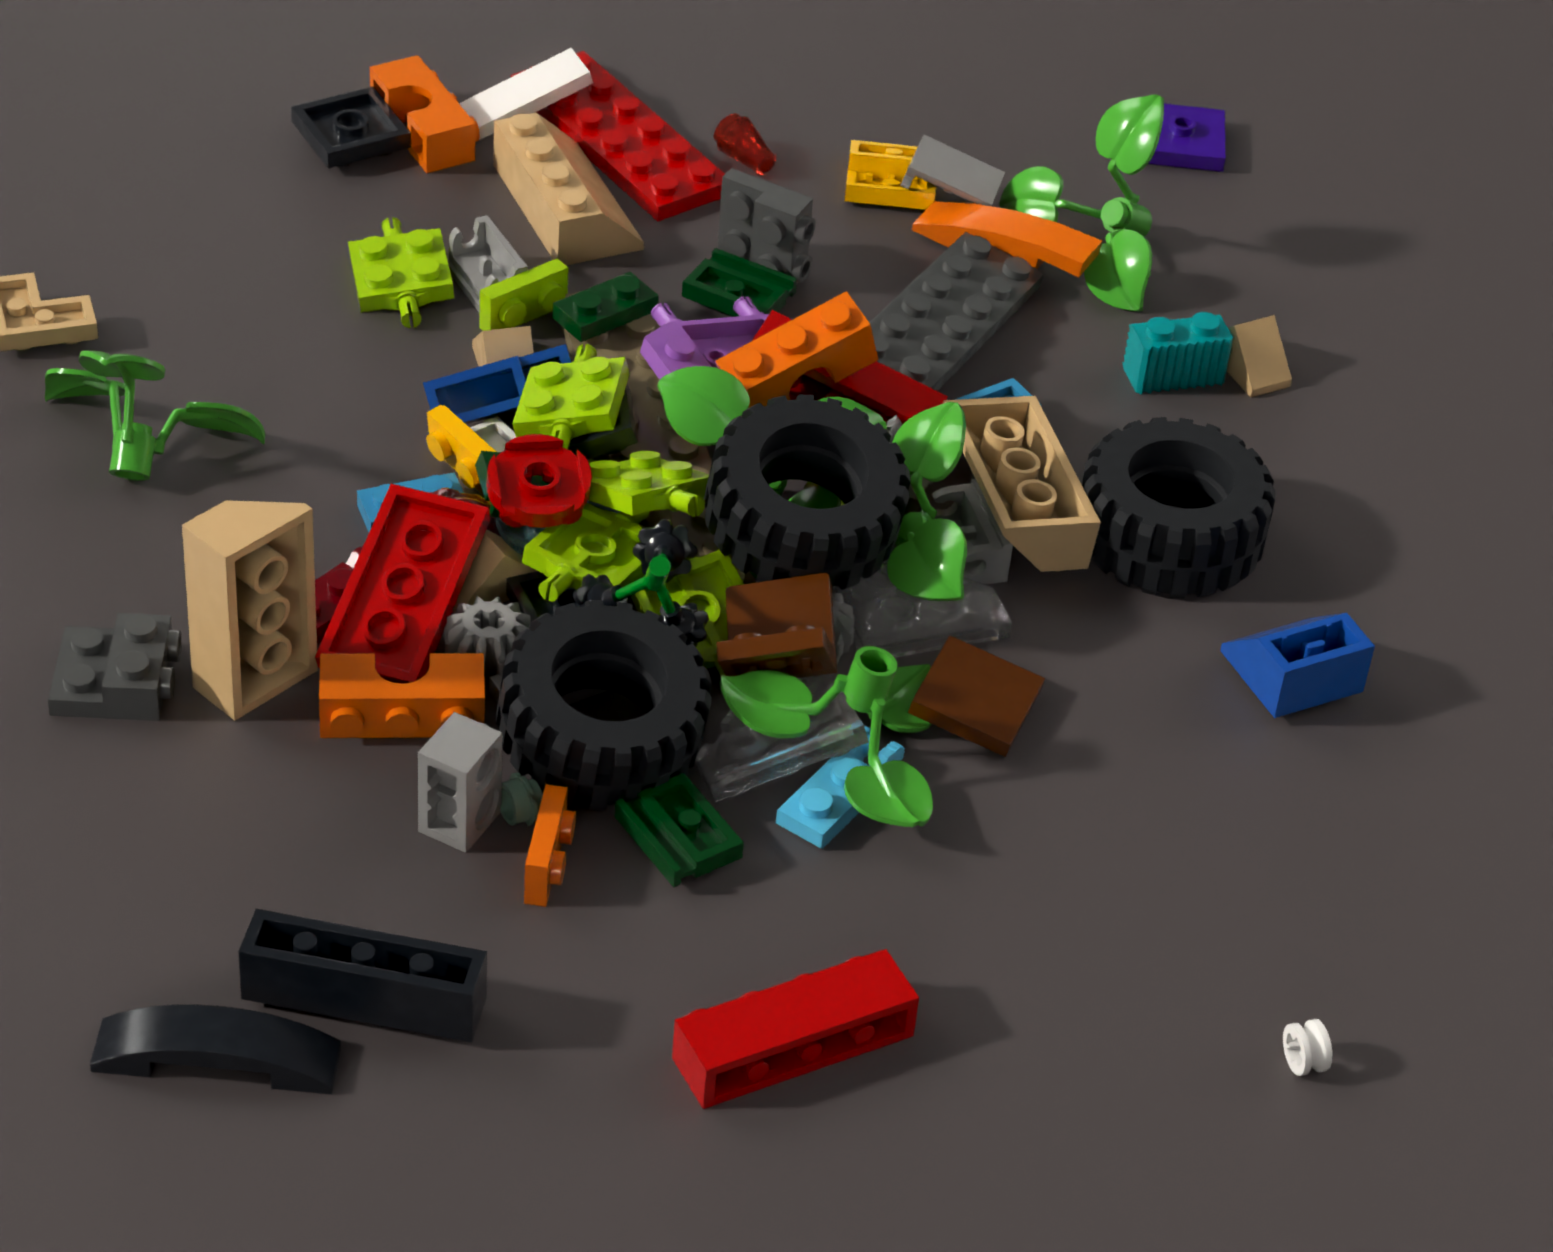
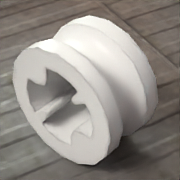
(1307, 1047)

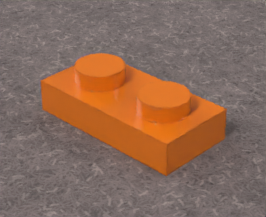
(544, 860)

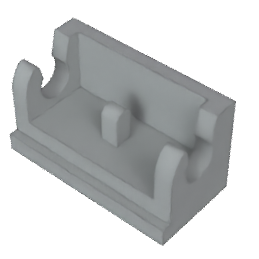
(953, 172)
(482, 260)
(987, 548)

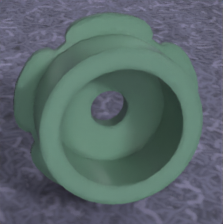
(520, 800)

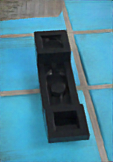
(217, 1038)

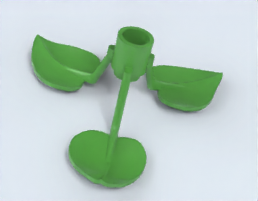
(1129, 138)
(706, 399)
(132, 441)
(928, 550)
(875, 685)

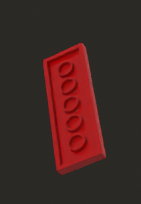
(635, 146)

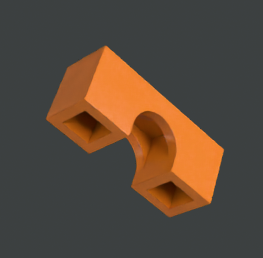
(438, 126)
(826, 336)
(365, 705)

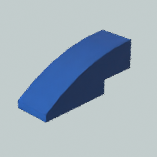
(490, 388)

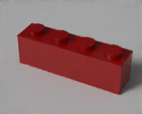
(873, 386)
(794, 1028)

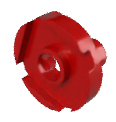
(532, 505)

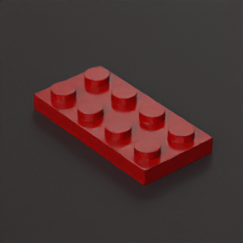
(406, 581)

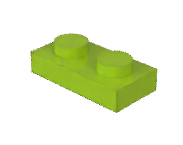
(523, 296)

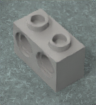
(459, 782)

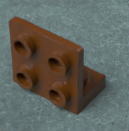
(780, 627)

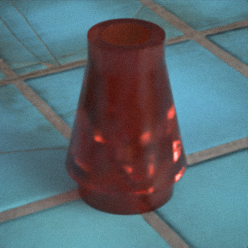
(741, 141)

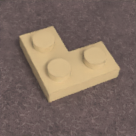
(36, 323)

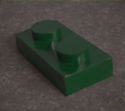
(605, 306)

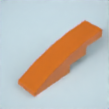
(1012, 232)

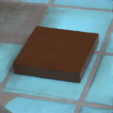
(977, 695)

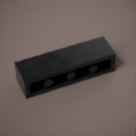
(363, 975)

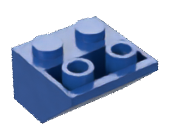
(1303, 662)

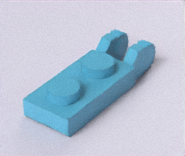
(820, 804)

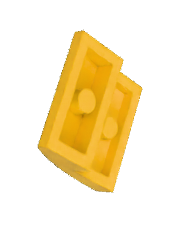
(877, 173)

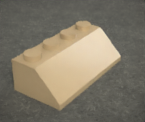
(560, 191)
(1029, 482)
(250, 601)

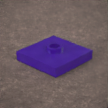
(1191, 138)

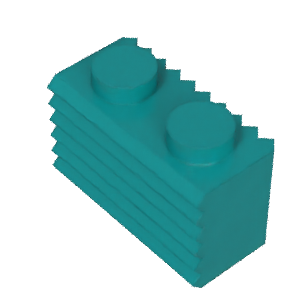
(1177, 353)

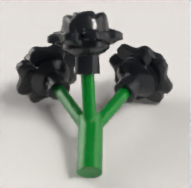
(663, 555)

